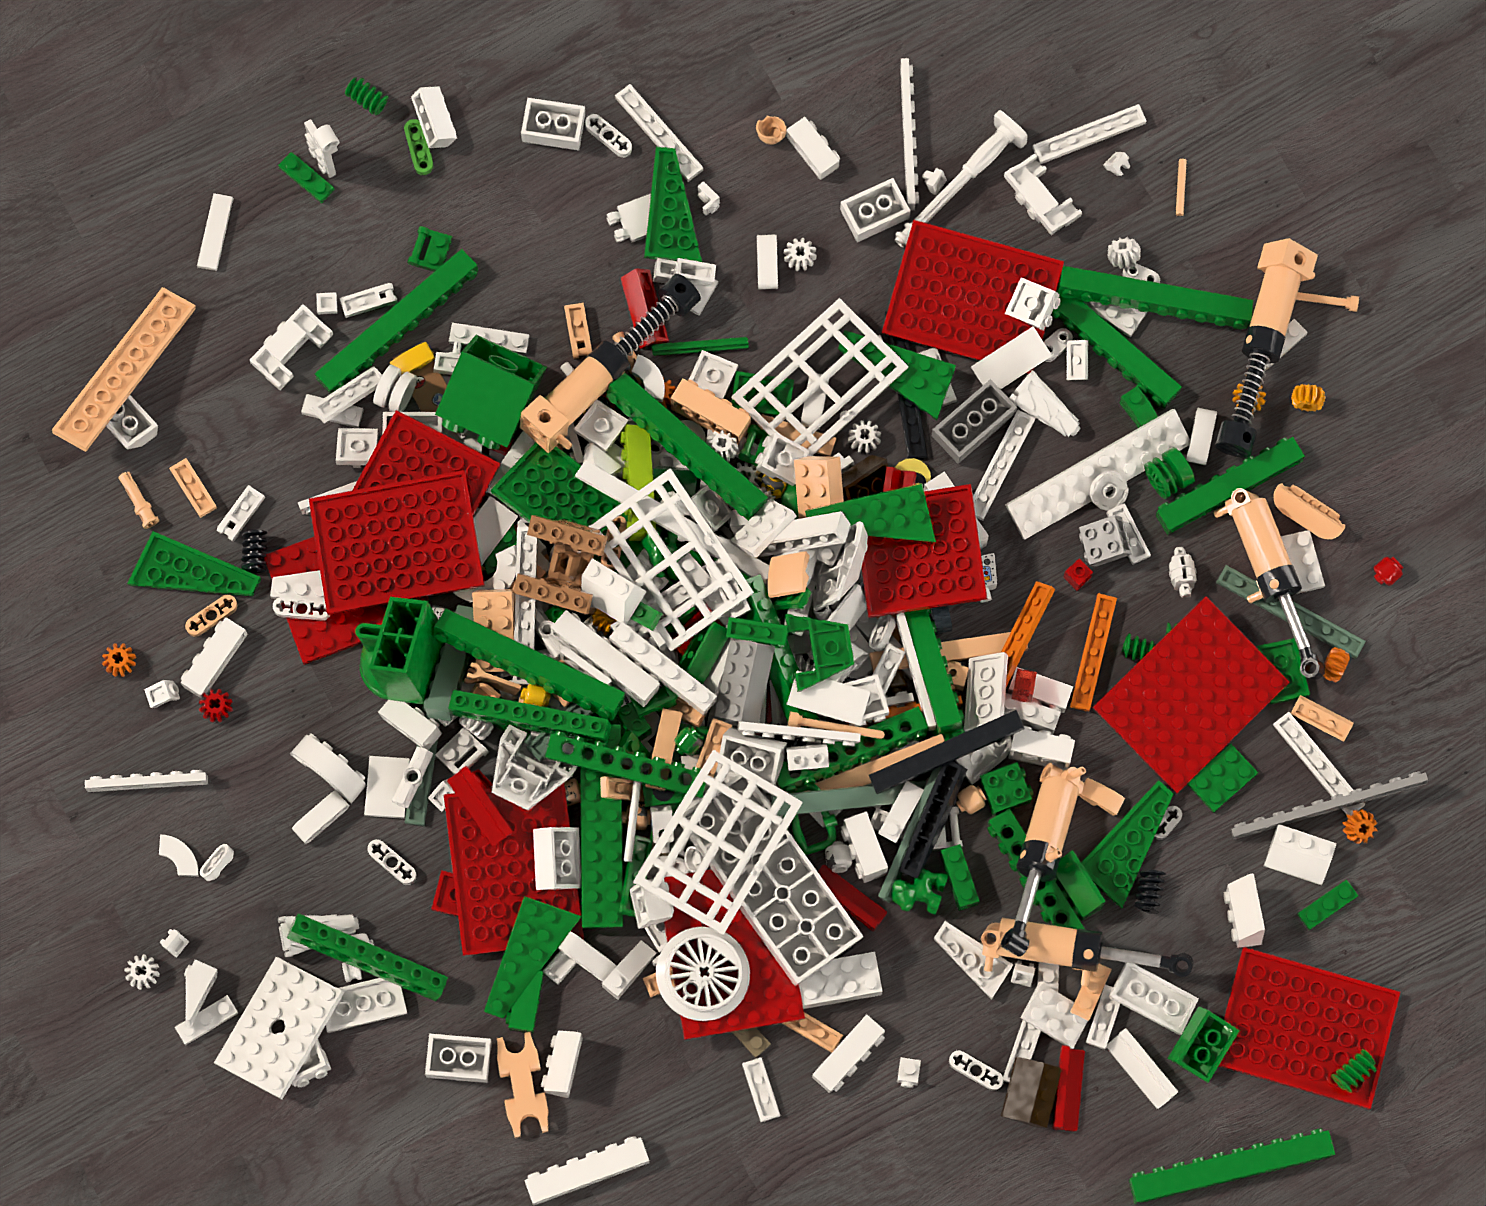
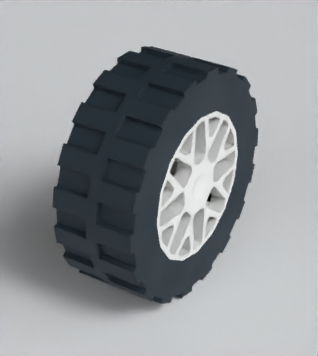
(942, 619)

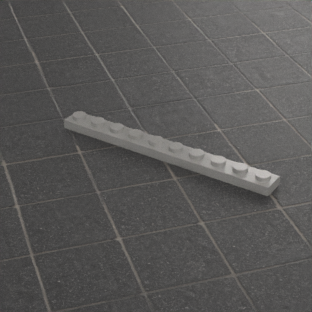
(1337, 802)

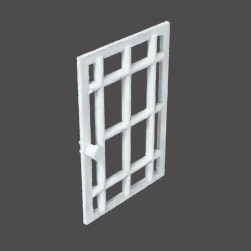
(820, 381)
(671, 559)
(718, 842)

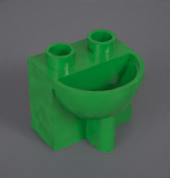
(400, 653)

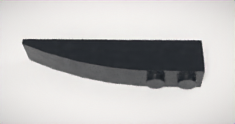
(933, 818)

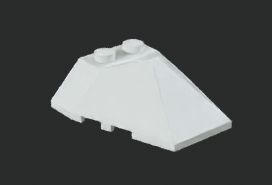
(837, 580)
(521, 776)

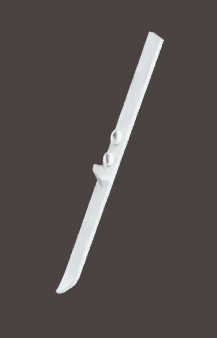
(621, 492)

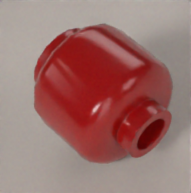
(1388, 571)

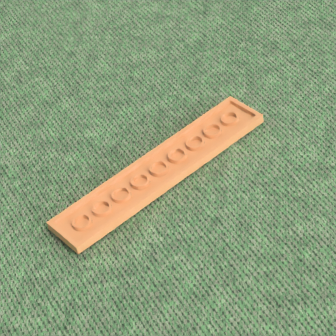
(123, 369)

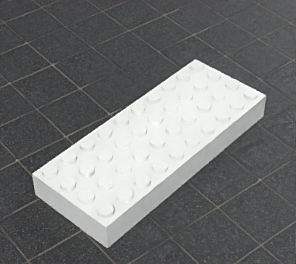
(789, 899)

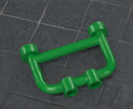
(829, 821)

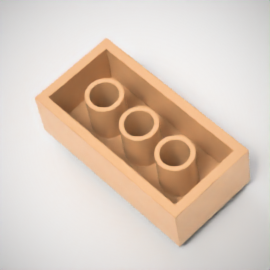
(709, 411)
(817, 482)
(497, 612)

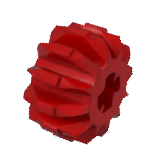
(217, 698)

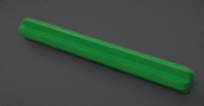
(698, 346)

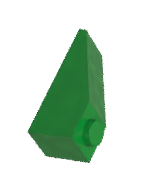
(1138, 407)
(526, 1007)

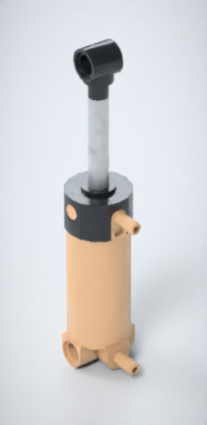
(1271, 565)
(1044, 843)
(1072, 948)

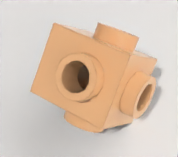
(959, 673)

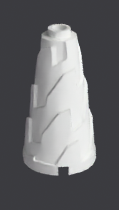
(1040, 402)
(343, 923)

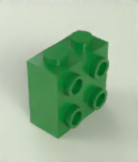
(1006, 788)

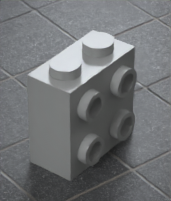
(1104, 541)

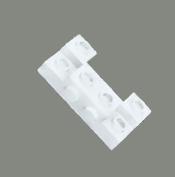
(1037, 198)
(286, 342)

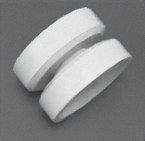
(395, 389)

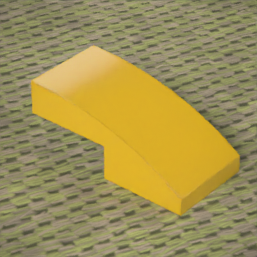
(414, 358)

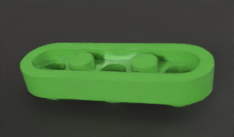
(415, 140)

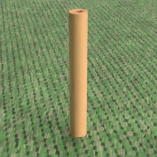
(1181, 187)

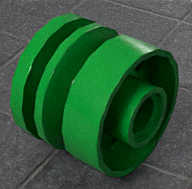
(1169, 473)

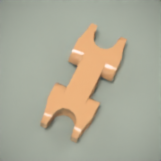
(525, 1100)

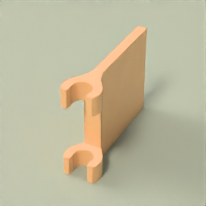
(480, 676)

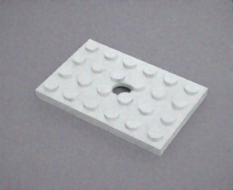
(275, 1059)

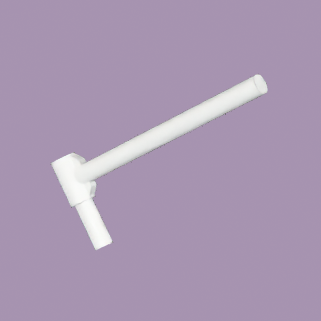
(633, 811)

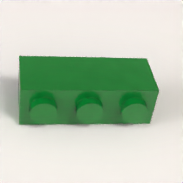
(703, 651)
(959, 877)

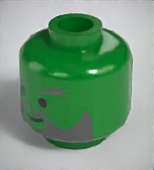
(688, 741)

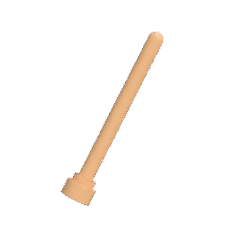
(1350, 302)
(796, 720)

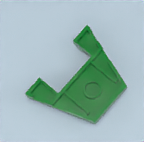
(829, 647)

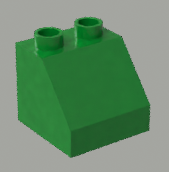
(489, 392)

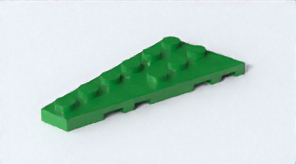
(669, 220)
(922, 383)
(887, 514)
(180, 567)
(1121, 853)
(532, 942)

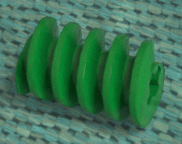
(366, 96)
(1136, 648)
(1354, 1071)

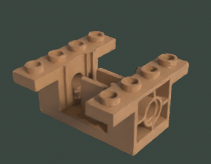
(563, 580)

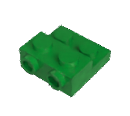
(662, 699)

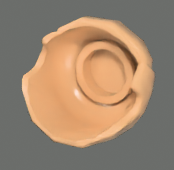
(771, 130)

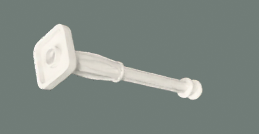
(1006, 133)

